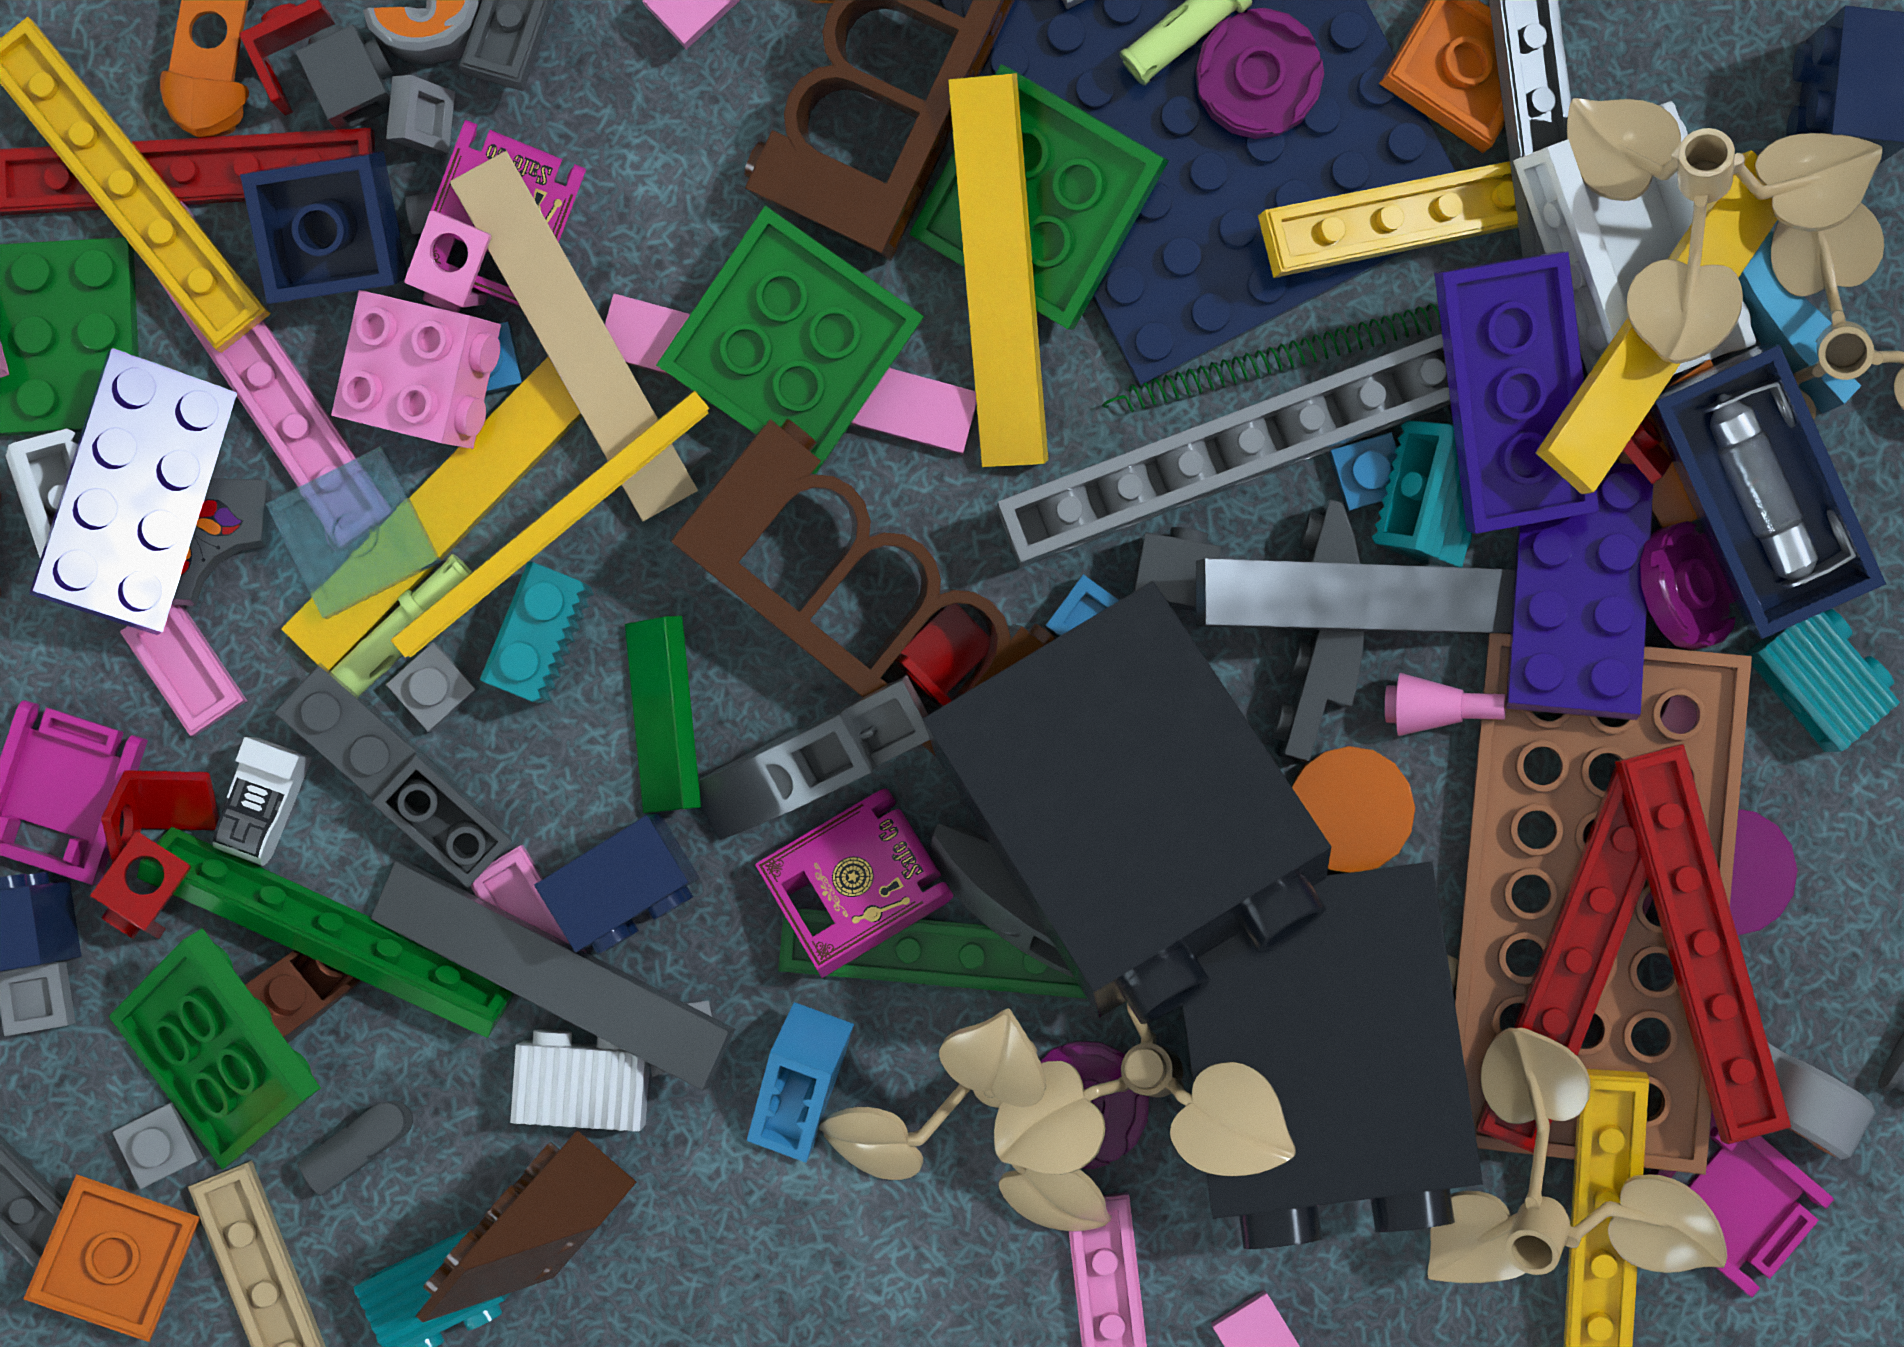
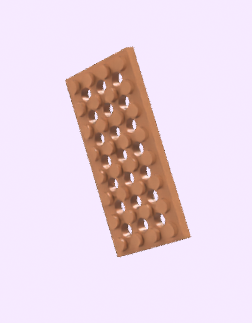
(1497, 858)

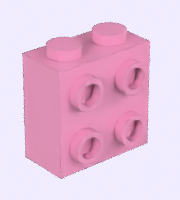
(417, 370)

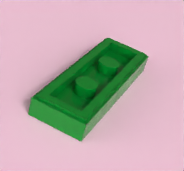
(662, 714)

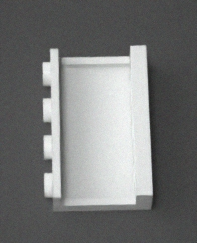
(1609, 242)

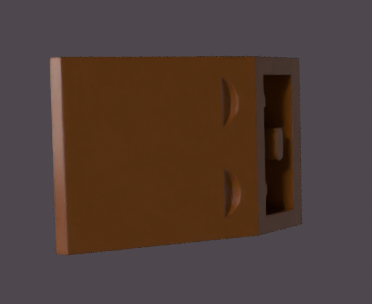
(530, 1227)

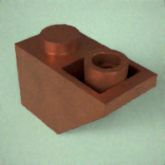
(299, 991)

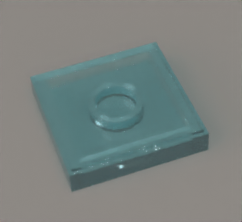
(353, 532)

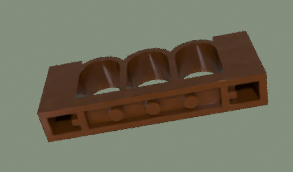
(841, 197)
(748, 500)

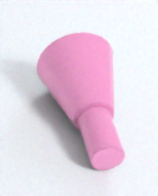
(1426, 705)

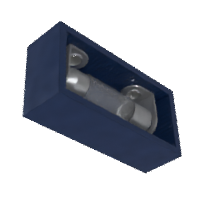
(1765, 490)

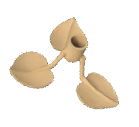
(1829, 259)
(1692, 307)
(999, 1066)
(1226, 1129)
(1653, 1227)

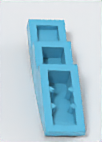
(1792, 324)

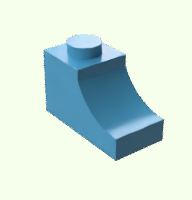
(799, 1081)

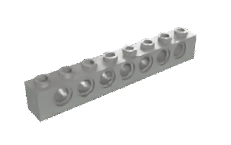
(1226, 452)

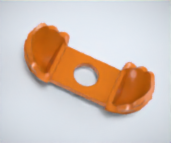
(200, 81)

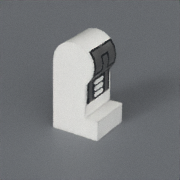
(260, 799)

